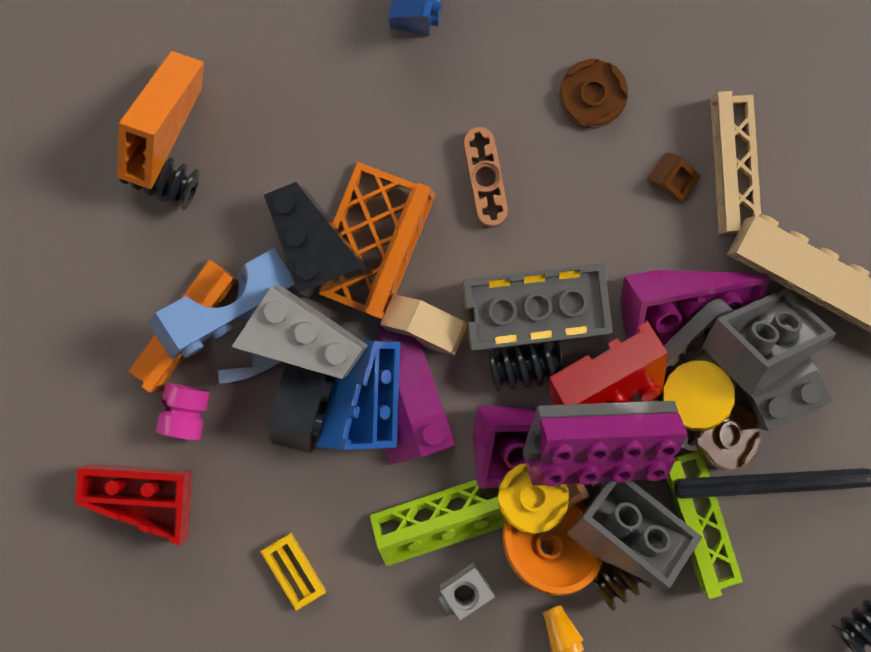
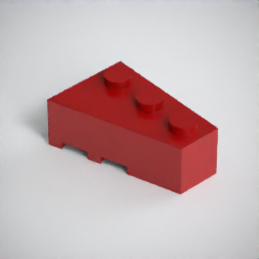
(623, 374)
(141, 496)

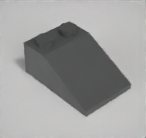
(766, 340)
(789, 397)
(635, 533)

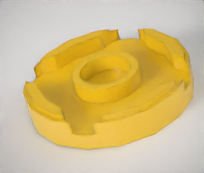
(701, 394)
(528, 506)

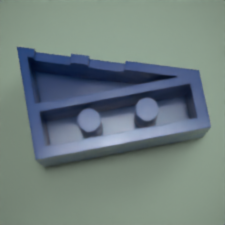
(365, 402)

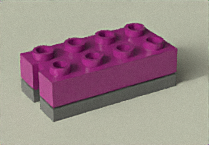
(603, 442)

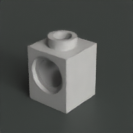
(468, 576)

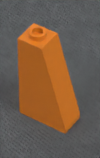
(157, 118)

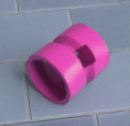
(182, 411)

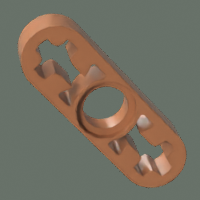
(471, 153)

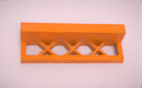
(208, 289)

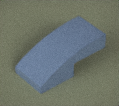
(260, 365)

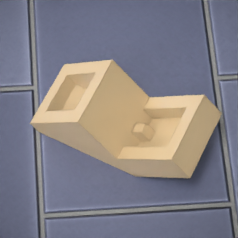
(425, 323)

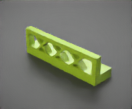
(442, 528)
(701, 557)

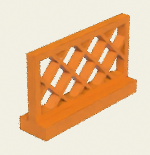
(400, 243)

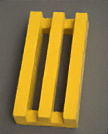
(305, 565)

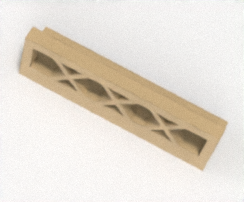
(727, 164)

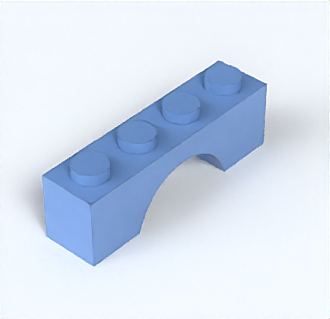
(187, 324)

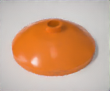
(562, 570)

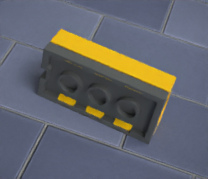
(538, 306)

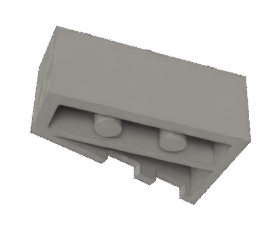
(299, 335)

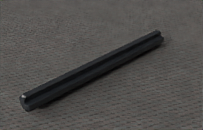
(772, 483)

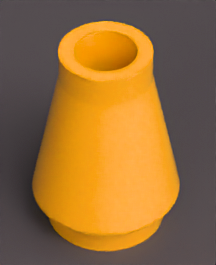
(561, 631)

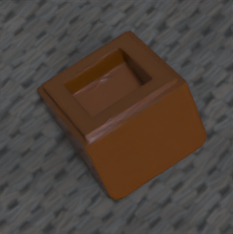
(674, 176)

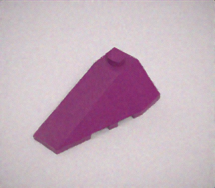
(674, 297)
(421, 416)
(499, 442)

